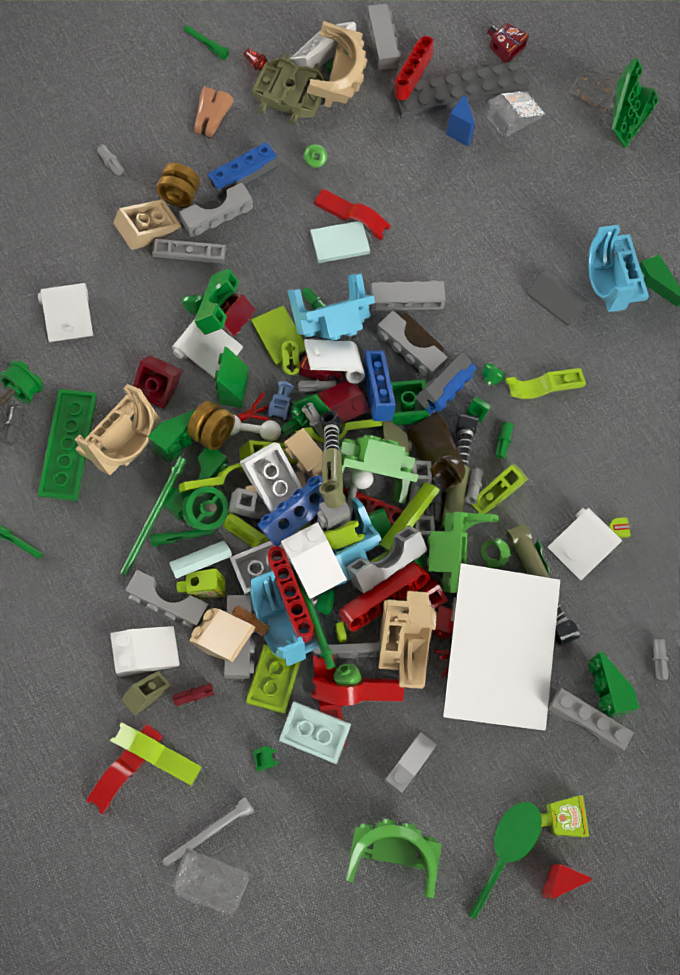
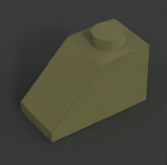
(393, 432)
(145, 692)

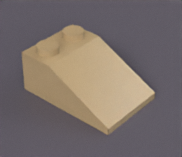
(145, 222)
(305, 452)
(221, 634)

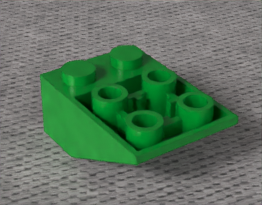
(231, 379)
(171, 437)
(614, 690)

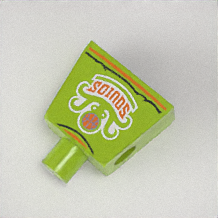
(203, 584)
(567, 818)

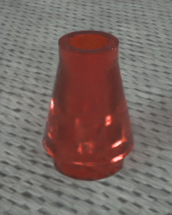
(256, 59)

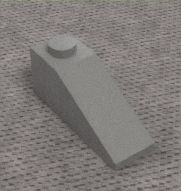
(410, 763)

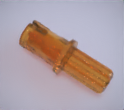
(260, 627)

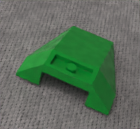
(632, 103)

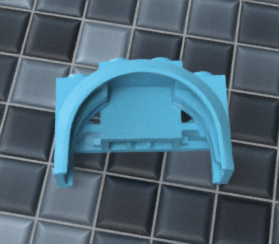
(616, 278)
(333, 319)
(352, 552)
(271, 611)

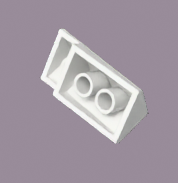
(318, 49)

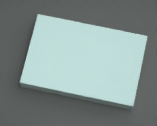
(340, 241)
(200, 559)
(315, 732)

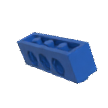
(378, 386)
(285, 510)

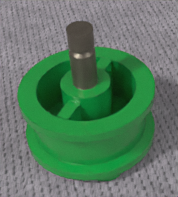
(20, 383)
(205, 508)

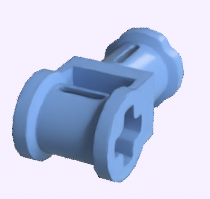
(280, 403)

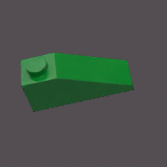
(660, 280)

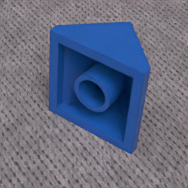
(461, 122)

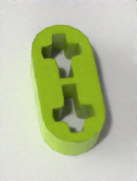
(285, 357)

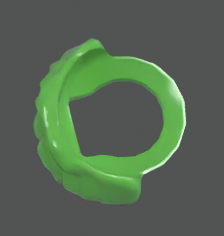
(504, 557)

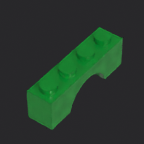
(210, 315)
(211, 464)

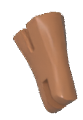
(211, 110)

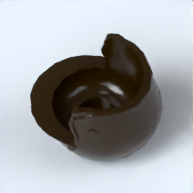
(448, 471)

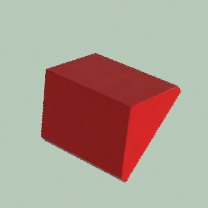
(562, 880)

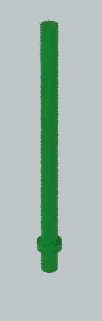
(176, 470)
(326, 653)

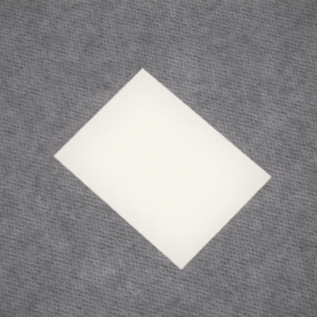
(502, 647)

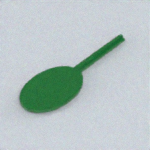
(513, 841)

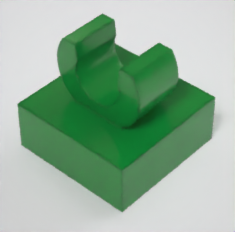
(478, 408)
(264, 759)

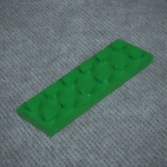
(62, 463)

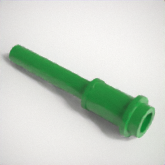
(221, 52)
(6, 534)
(171, 537)

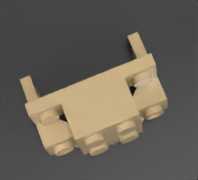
(346, 69)
(117, 438)
(406, 637)

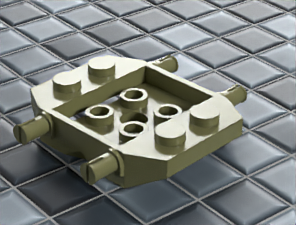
(272, 91)

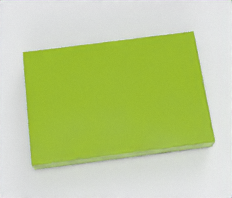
(276, 328)
(272, 682)

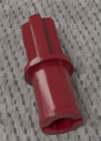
(193, 694)

